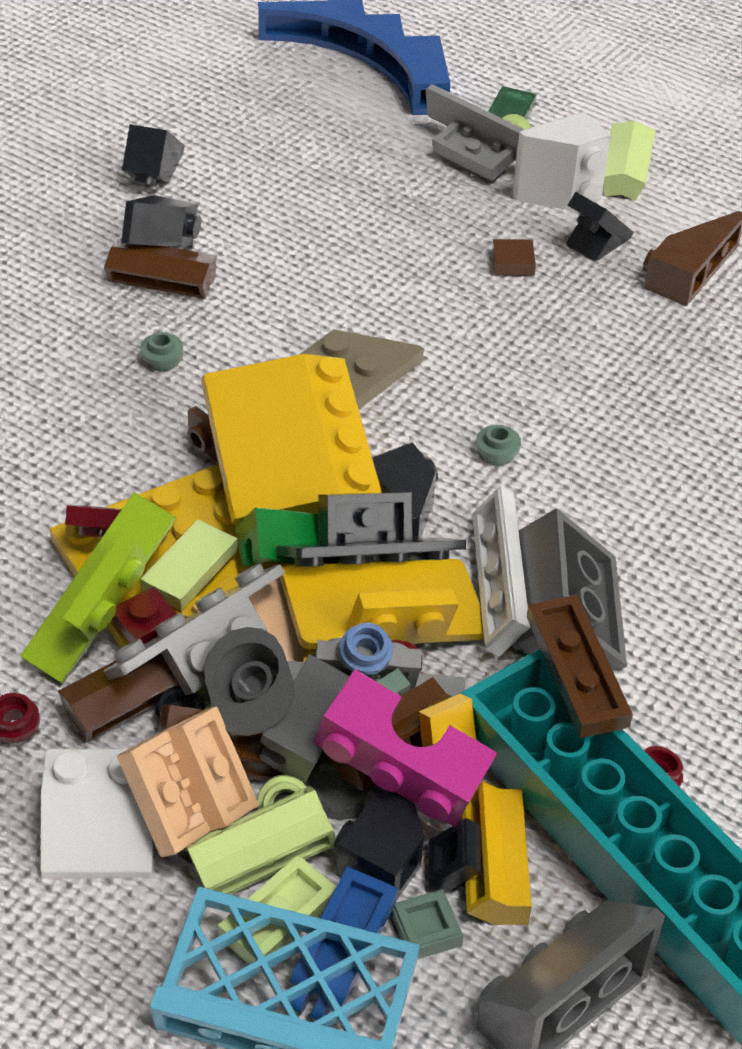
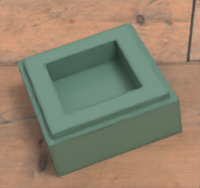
(427, 922)

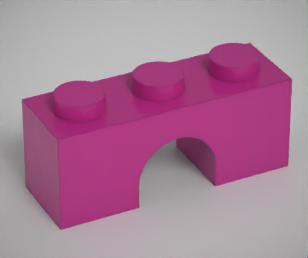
(434, 777)

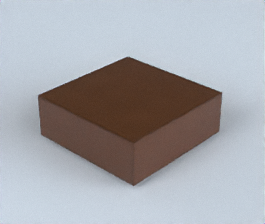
(513, 257)

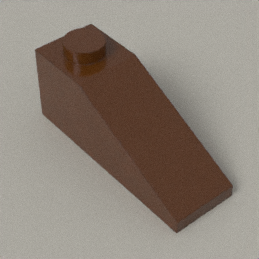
(691, 258)

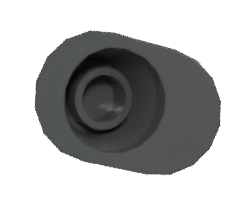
(249, 680)

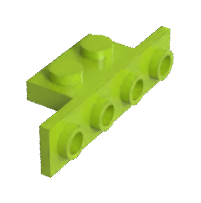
(98, 587)

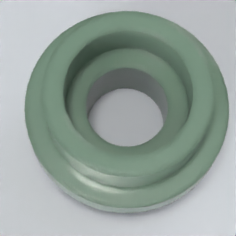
(161, 351)
(498, 444)

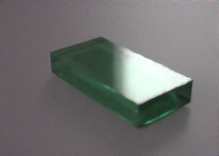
(513, 102)

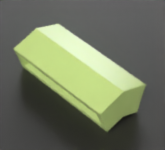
(628, 159)
(262, 842)

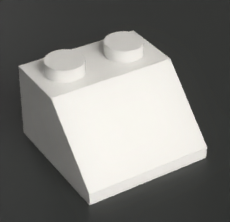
(561, 160)
(91, 818)

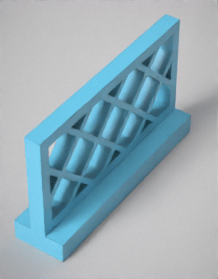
(241, 1026)

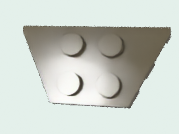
(370, 360)

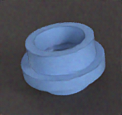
(366, 635)

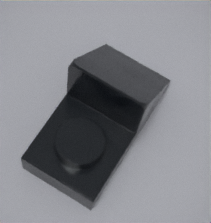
(597, 229)

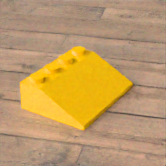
(287, 434)

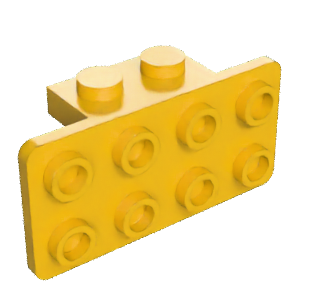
(406, 599)

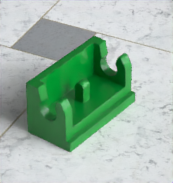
(266, 528)

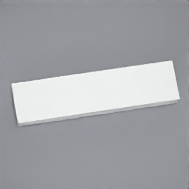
(500, 571)

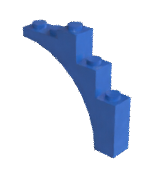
(375, 39)

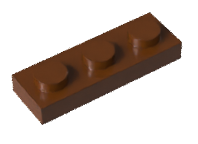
(579, 666)

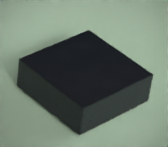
(455, 855)

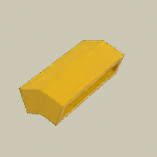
(503, 887)

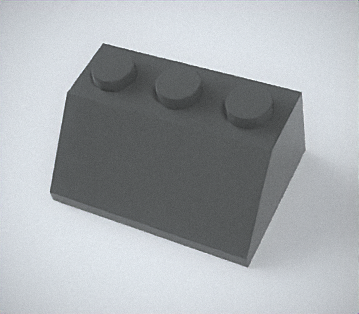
(566, 562)
(571, 979)

